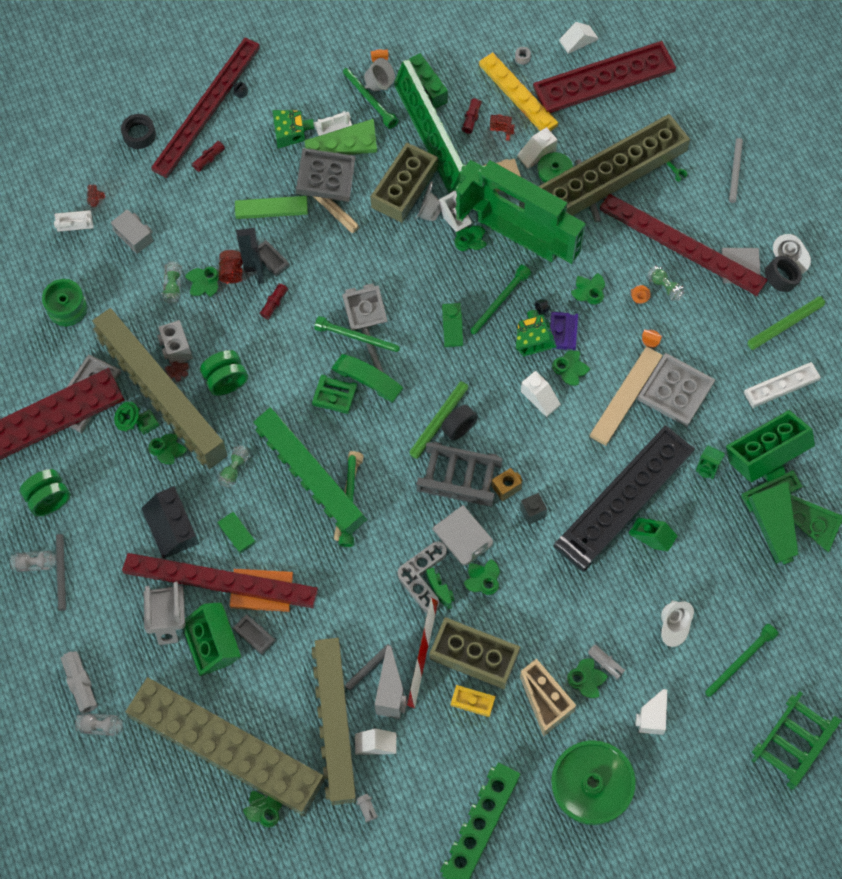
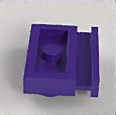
(564, 330)

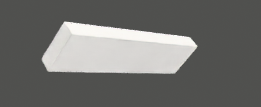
(782, 385)

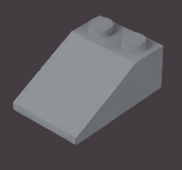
(390, 697)

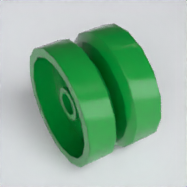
(64, 302)
(224, 372)
(44, 492)

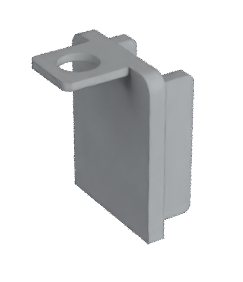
(463, 535)
(164, 612)

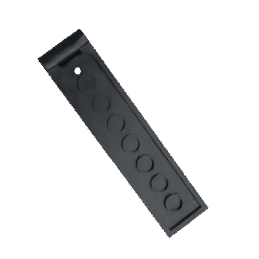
(623, 499)

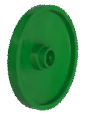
(593, 782)

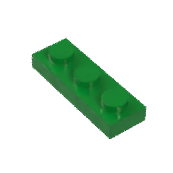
(790, 477)

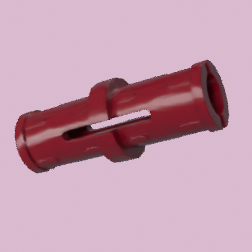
(471, 116)
(208, 156)
(273, 301)

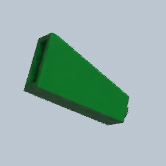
(776, 521)

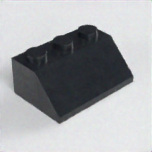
(169, 523)

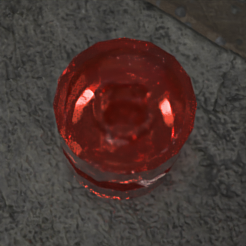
(230, 267)

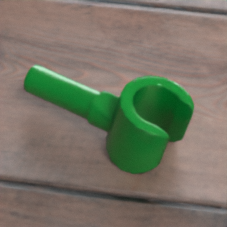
(681, 171)

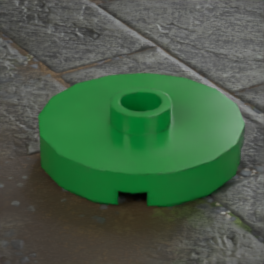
(547, 162)

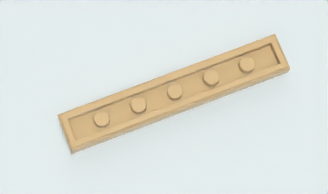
(626, 396)

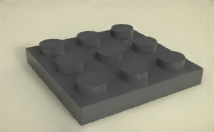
(325, 174)

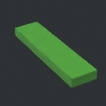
(271, 207)

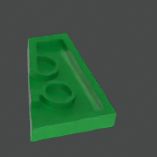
(816, 521)

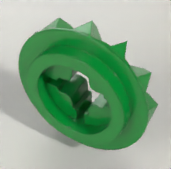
(121, 421)

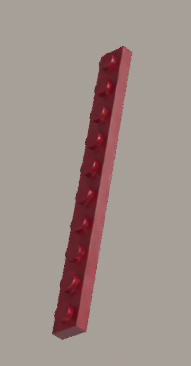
(205, 108)
(683, 245)
(220, 580)

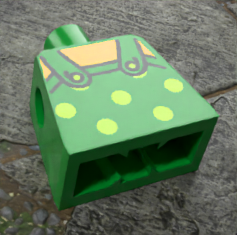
(290, 127)
(534, 334)

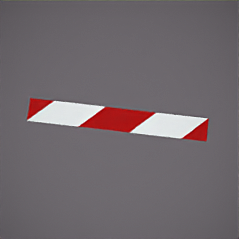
(422, 653)

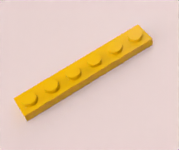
(517, 93)

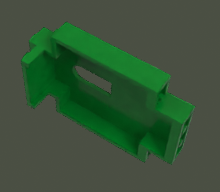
(539, 227)

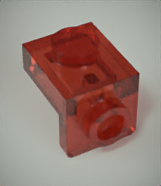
(502, 124)

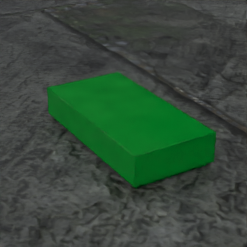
(236, 532)

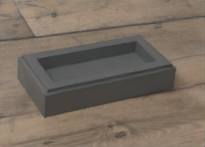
(272, 259)
(254, 634)

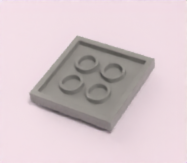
(676, 389)

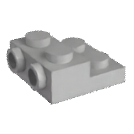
(364, 307)

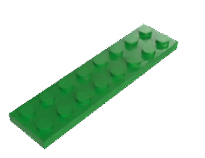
(428, 125)

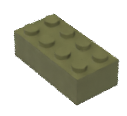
(404, 182)
(474, 653)

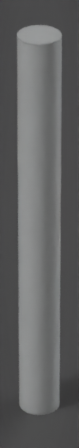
(735, 170)

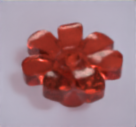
(94, 195)
(177, 370)

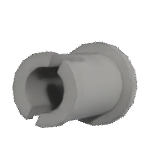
(366, 807)

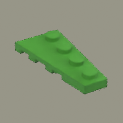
(348, 140)

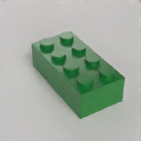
(770, 446)

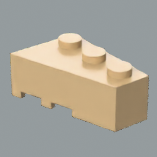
(546, 697)

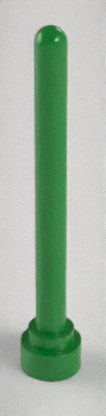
(389, 119)
(522, 273)
(323, 324)
(345, 539)
(768, 633)

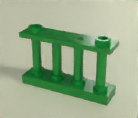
(816, 742)

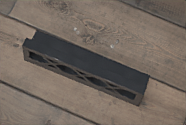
(250, 252)

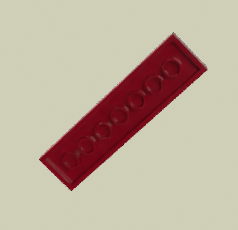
(604, 77)
(58, 412)

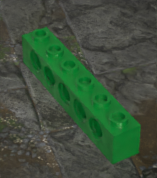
(498, 774)

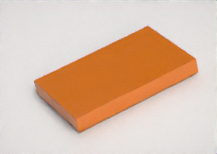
(251, 603)

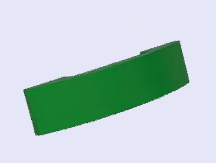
(369, 376)

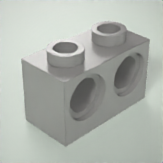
(175, 342)

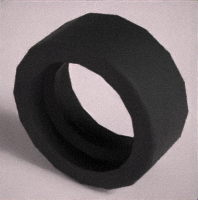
(134, 120)
(777, 280)
(459, 422)

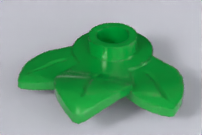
(470, 238)
(201, 282)
(587, 288)
(573, 367)
(166, 448)
(481, 576)
(590, 678)
(260, 807)

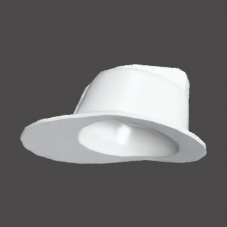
(793, 248)
(676, 622)

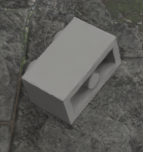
(132, 231)

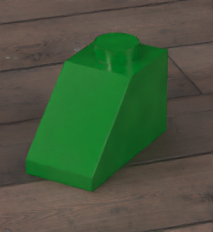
(452, 325)
(653, 533)

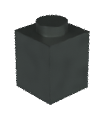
(533, 508)

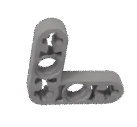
(416, 572)

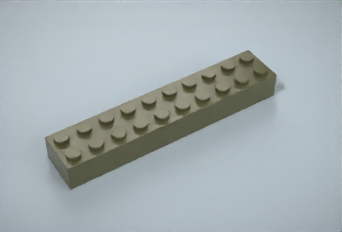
(618, 165)
(160, 389)
(225, 746)

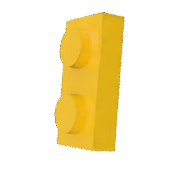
(472, 701)

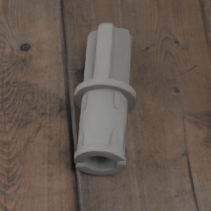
(606, 661)

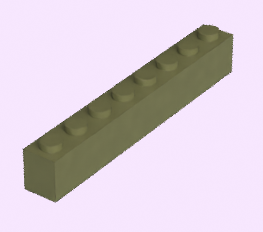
(335, 722)

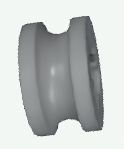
(522, 60)

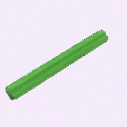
(786, 322)
(438, 420)

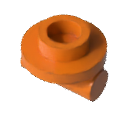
(379, 54)
(640, 294)
(651, 338)

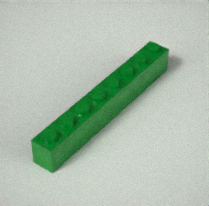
(310, 471)

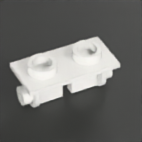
(333, 123)
(73, 220)

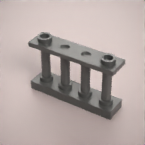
(465, 491)

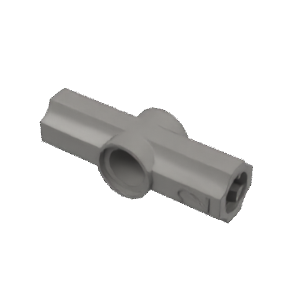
(79, 682)

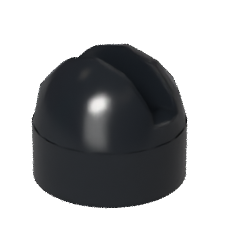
(243, 90)
(542, 306)

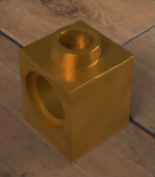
(506, 491)

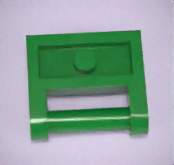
(334, 399)

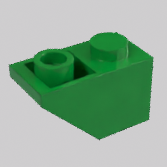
(710, 462)

